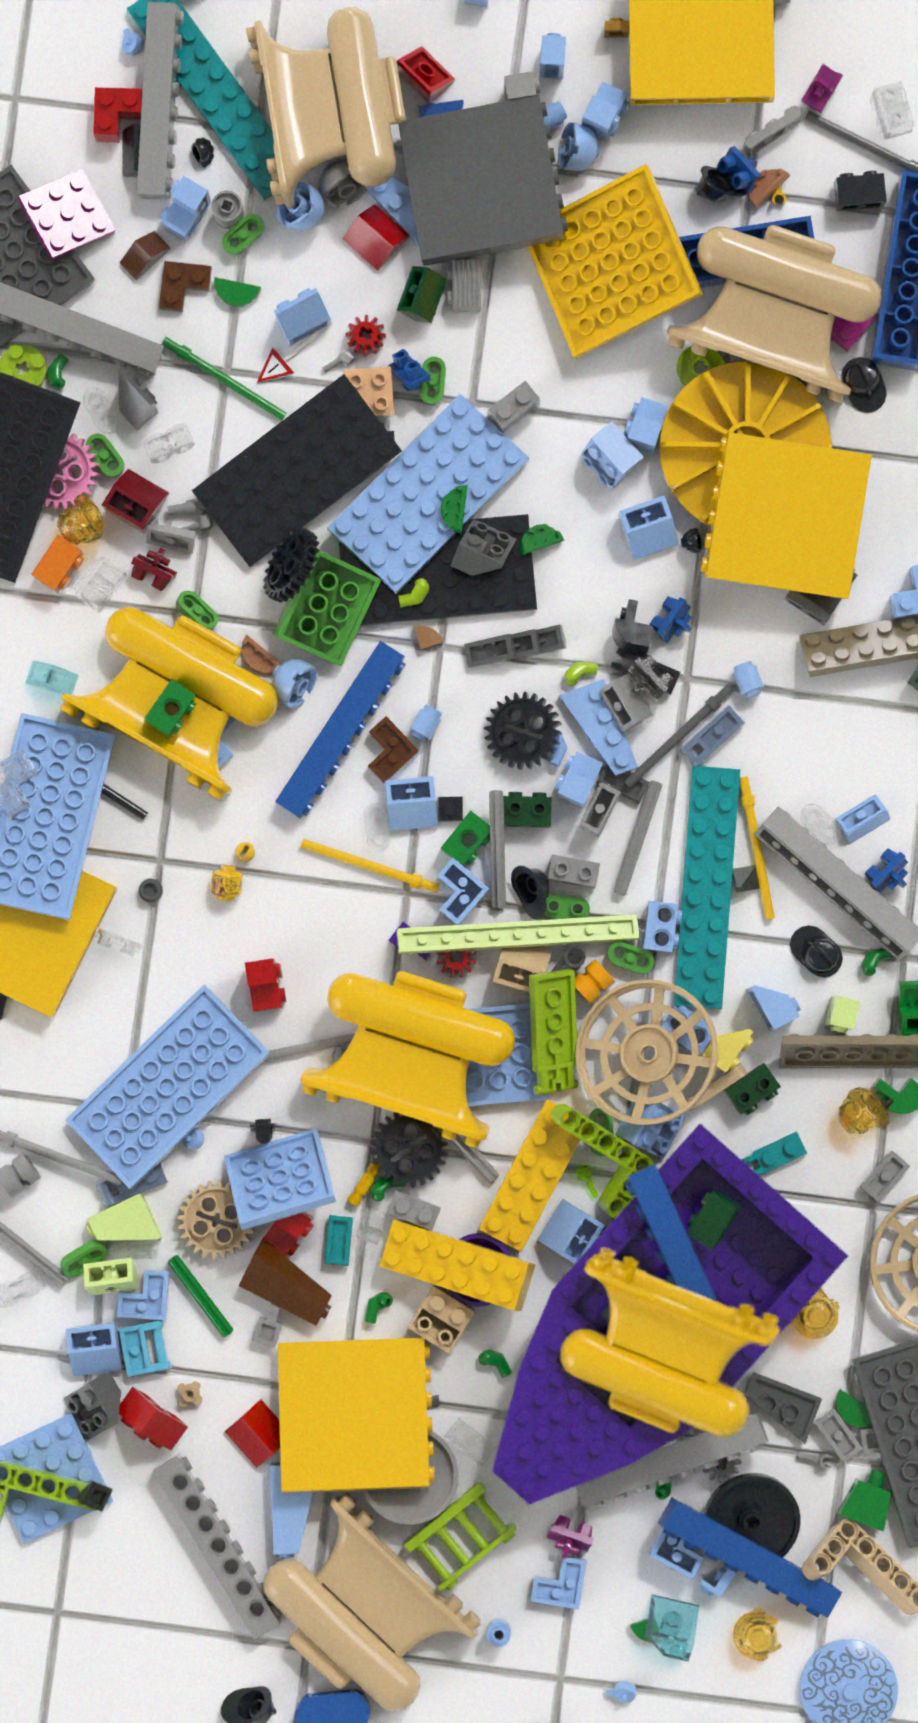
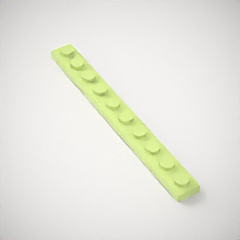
(517, 934)

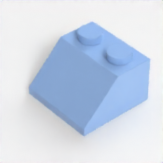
(774, 1006)

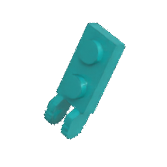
(777, 1153)

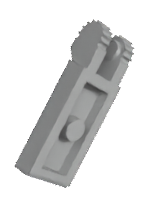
(772, 131)

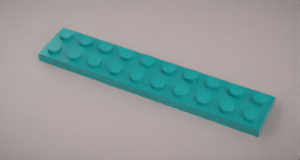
(220, 99)
(707, 885)

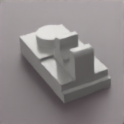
(170, 536)

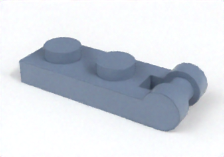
(712, 735)
(151, 1180)

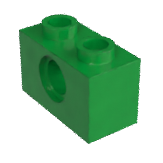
(172, 694)
(471, 825)

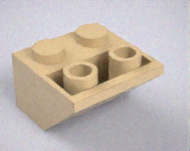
(519, 963)
(441, 1319)

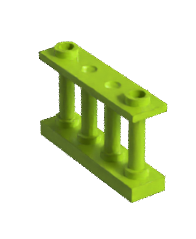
(438, 1528)

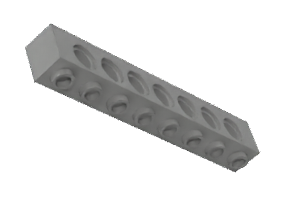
(256, 1623)

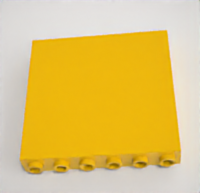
(701, 52)
(786, 515)
(45, 951)
(354, 1415)

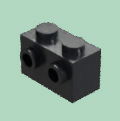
(860, 191)

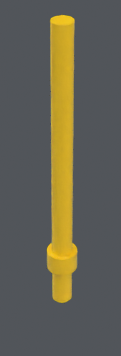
(748, 802)
(414, 880)

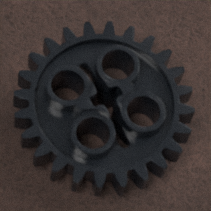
(291, 565)
(515, 750)
(421, 1165)

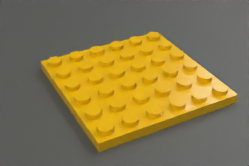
(615, 264)

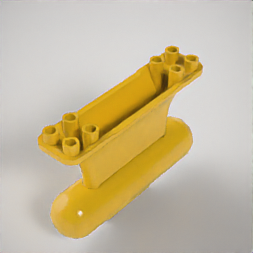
(196, 661)
(411, 1050)
(665, 1350)

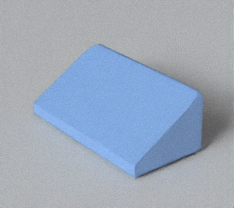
(863, 819)

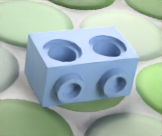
(552, 56)
(654, 926)
(684, 1041)

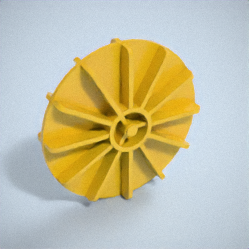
(735, 400)

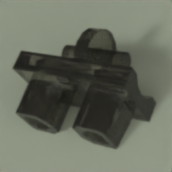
(647, 680)

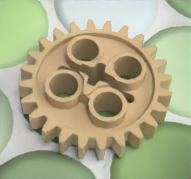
(209, 1241)

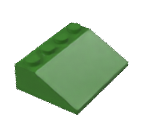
(327, 609)

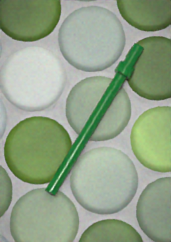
(185, 354)

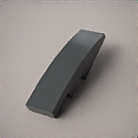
(515, 646)

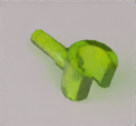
(584, 1173)

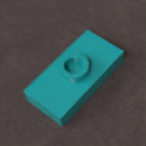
(338, 1240)

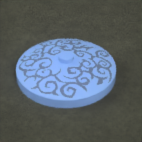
(848, 1684)

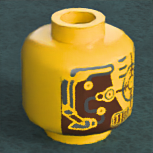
(226, 883)

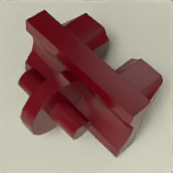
(162, 574)

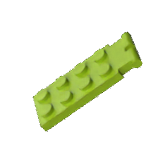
(553, 1030)

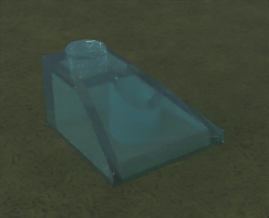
(672, 1626)

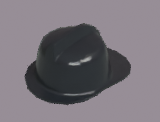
(716, 185)
(866, 384)
(532, 889)
(816, 951)
(248, 1706)

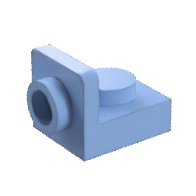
(722, 1580)

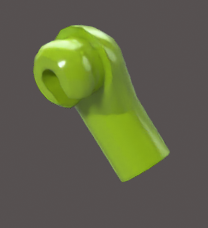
(417, 595)
(577, 670)

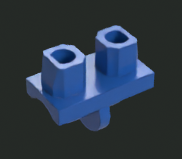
(742, 170)
(408, 371)
(675, 621)
(891, 875)

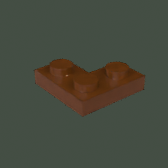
(178, 278)
(396, 752)

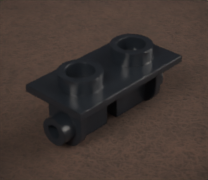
(263, 1130)

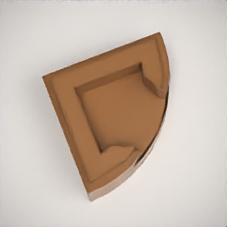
(427, 637)

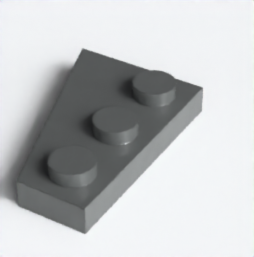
(784, 1403)

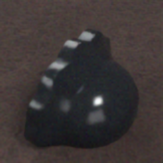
(203, 151)
(692, 541)

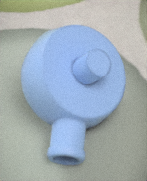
(131, 43)
(194, 1139)
(623, 1692)

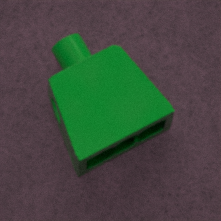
(867, 1501)

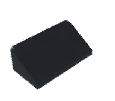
(130, 150)

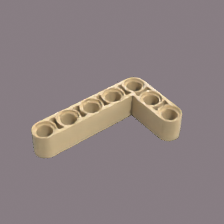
(865, 1562)

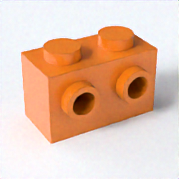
(58, 564)

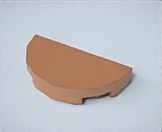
(767, 185)
(257, 657)

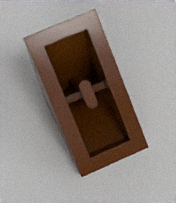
(144, 254)

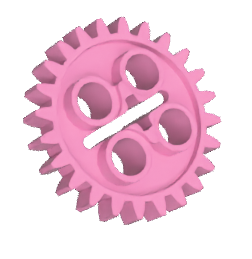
(73, 486)

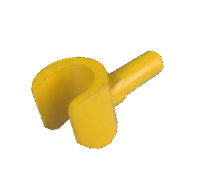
(778, 192)

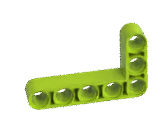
(610, 1147)
(36, 1487)

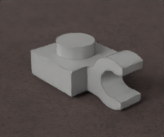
(268, 1328)

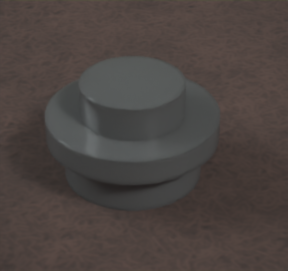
(150, 890)

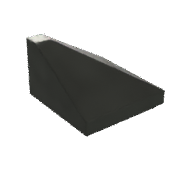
(745, 878)
(95, 1495)

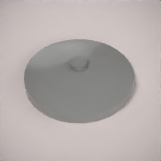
(420, 1504)

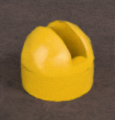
(250, 853)

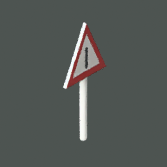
(276, 366)

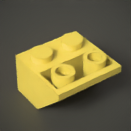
(728, 1049)

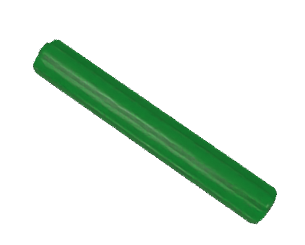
(200, 1296)

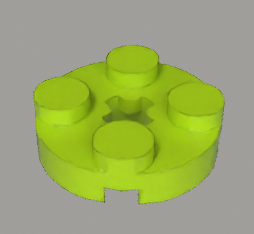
(21, 354)
(688, 359)

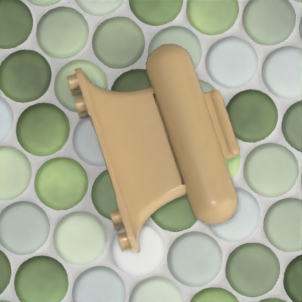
(329, 103)
(779, 303)
(363, 1611)

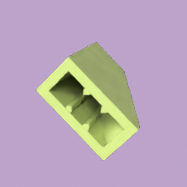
(125, 1221)

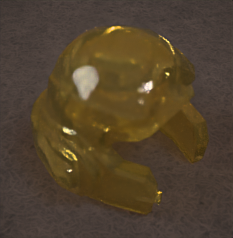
(81, 523)
(862, 1111)
(817, 1317)
(756, 1635)

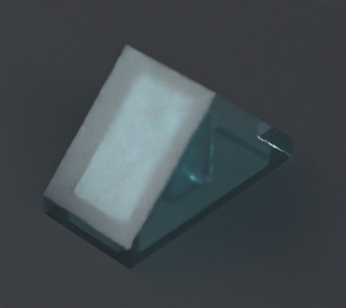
(51, 678)

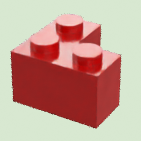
(111, 107)
(264, 984)
(287, 1230)
(151, 1420)

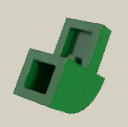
(907, 1007)
(901, 1102)

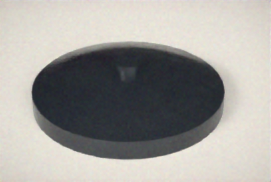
(758, 1510)

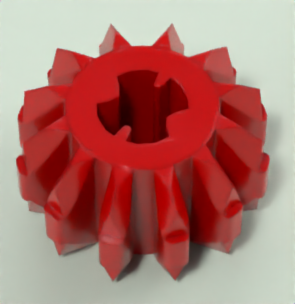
(369, 327)
(456, 966)

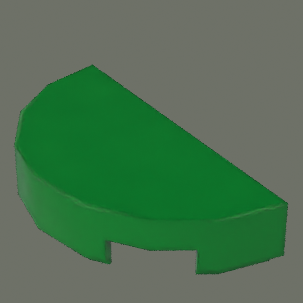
(236, 293)
(454, 507)
(538, 538)
(851, 1410)

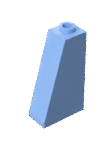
(288, 1516)

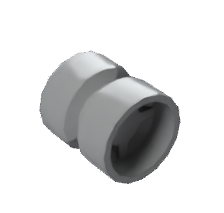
(227, 209)
(18, 1174)

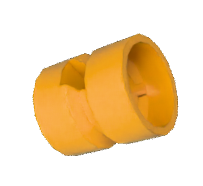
(593, 981)

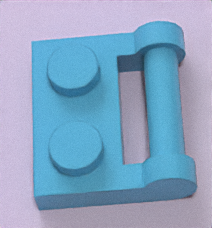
(136, 1348)

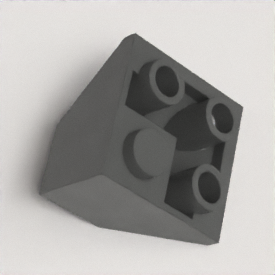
(134, 403)
(482, 549)
(95, 1405)

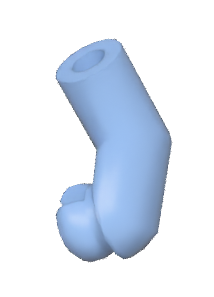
(556, 758)

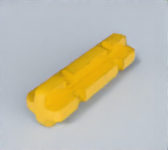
(363, 1185)

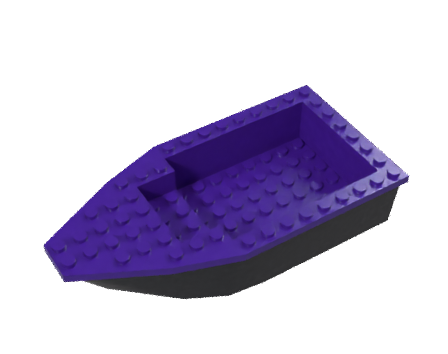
(769, 1259)

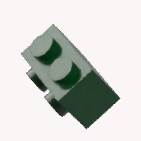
(421, 294)
(527, 810)
(752, 1089)
(713, 1219)

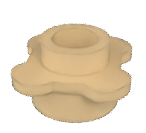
(194, 1389)

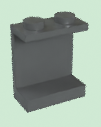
(814, 605)

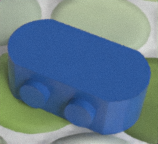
(334, 1707)

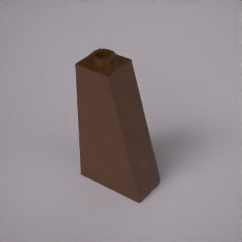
(285, 1284)

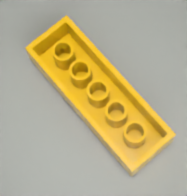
(530, 1180)
(457, 1265)

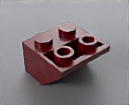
(135, 500)

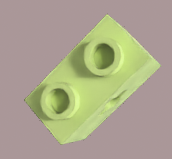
(842, 1014)
(110, 1276)

